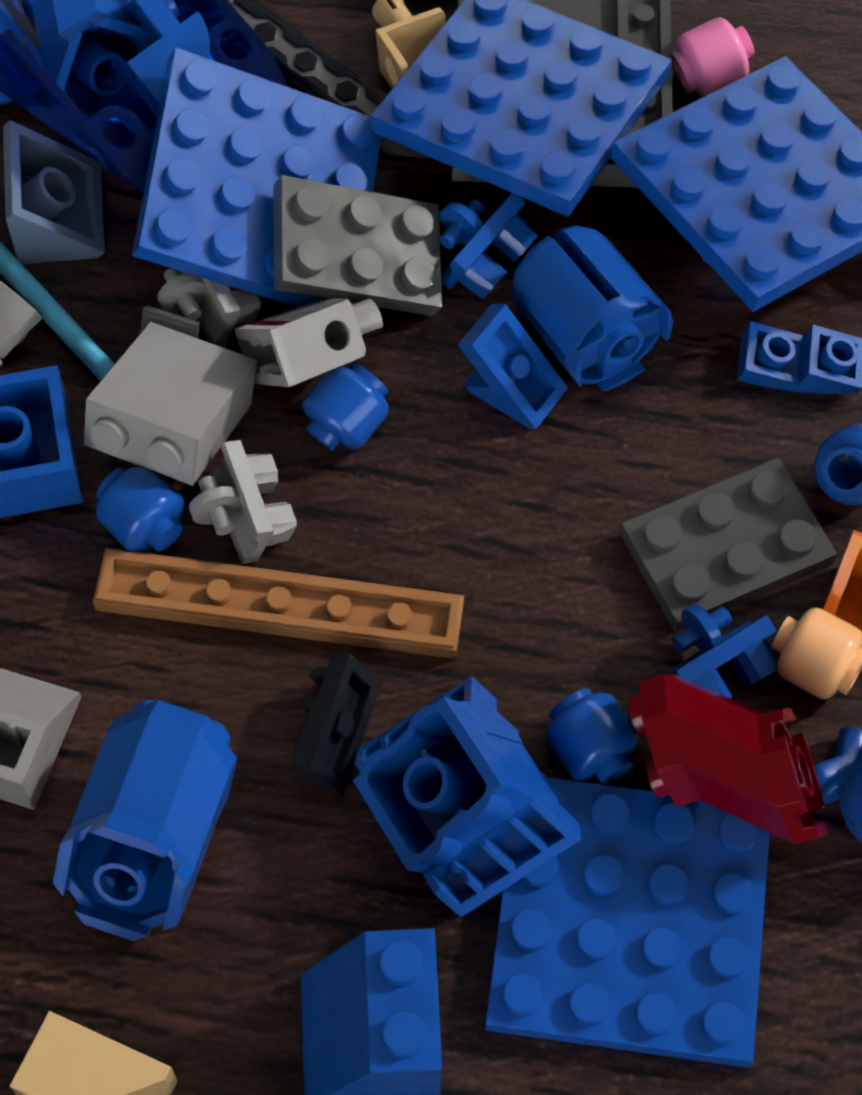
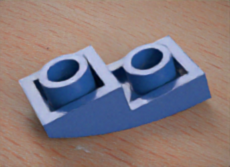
(811, 363)

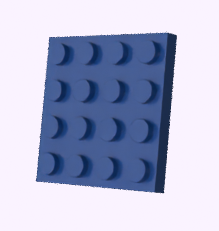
(522, 99)
(215, 165)
(756, 180)
(637, 931)

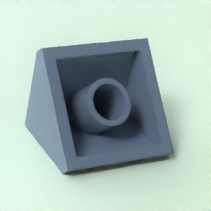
(51, 198)

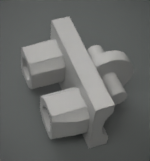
(209, 303)
(235, 504)

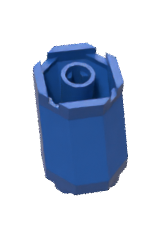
(88, 49)
(146, 819)

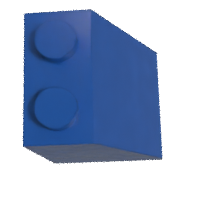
(373, 1017)

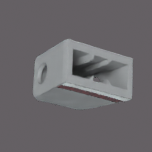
(308, 339)

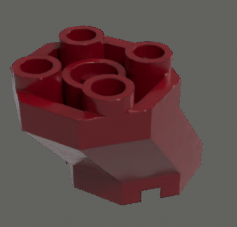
(728, 757)

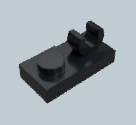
(335, 723)

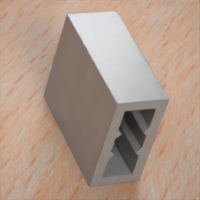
(169, 403)

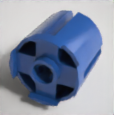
(589, 307)

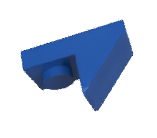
(510, 368)

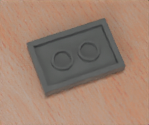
(356, 246)
(728, 542)

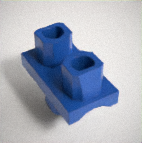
(503, 229)
(743, 646)

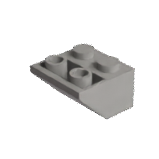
(31, 734)

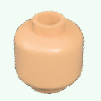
(819, 653)

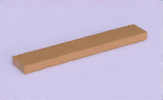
(279, 603)

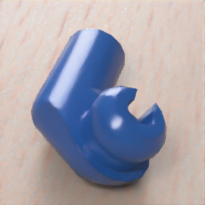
(846, 758)

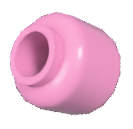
(712, 56)

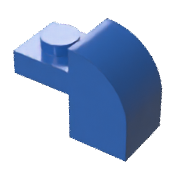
(148, 68)

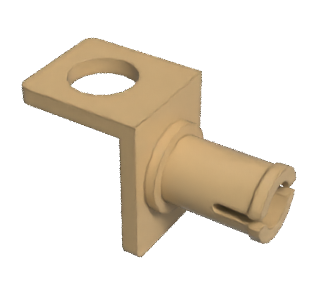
(403, 36)

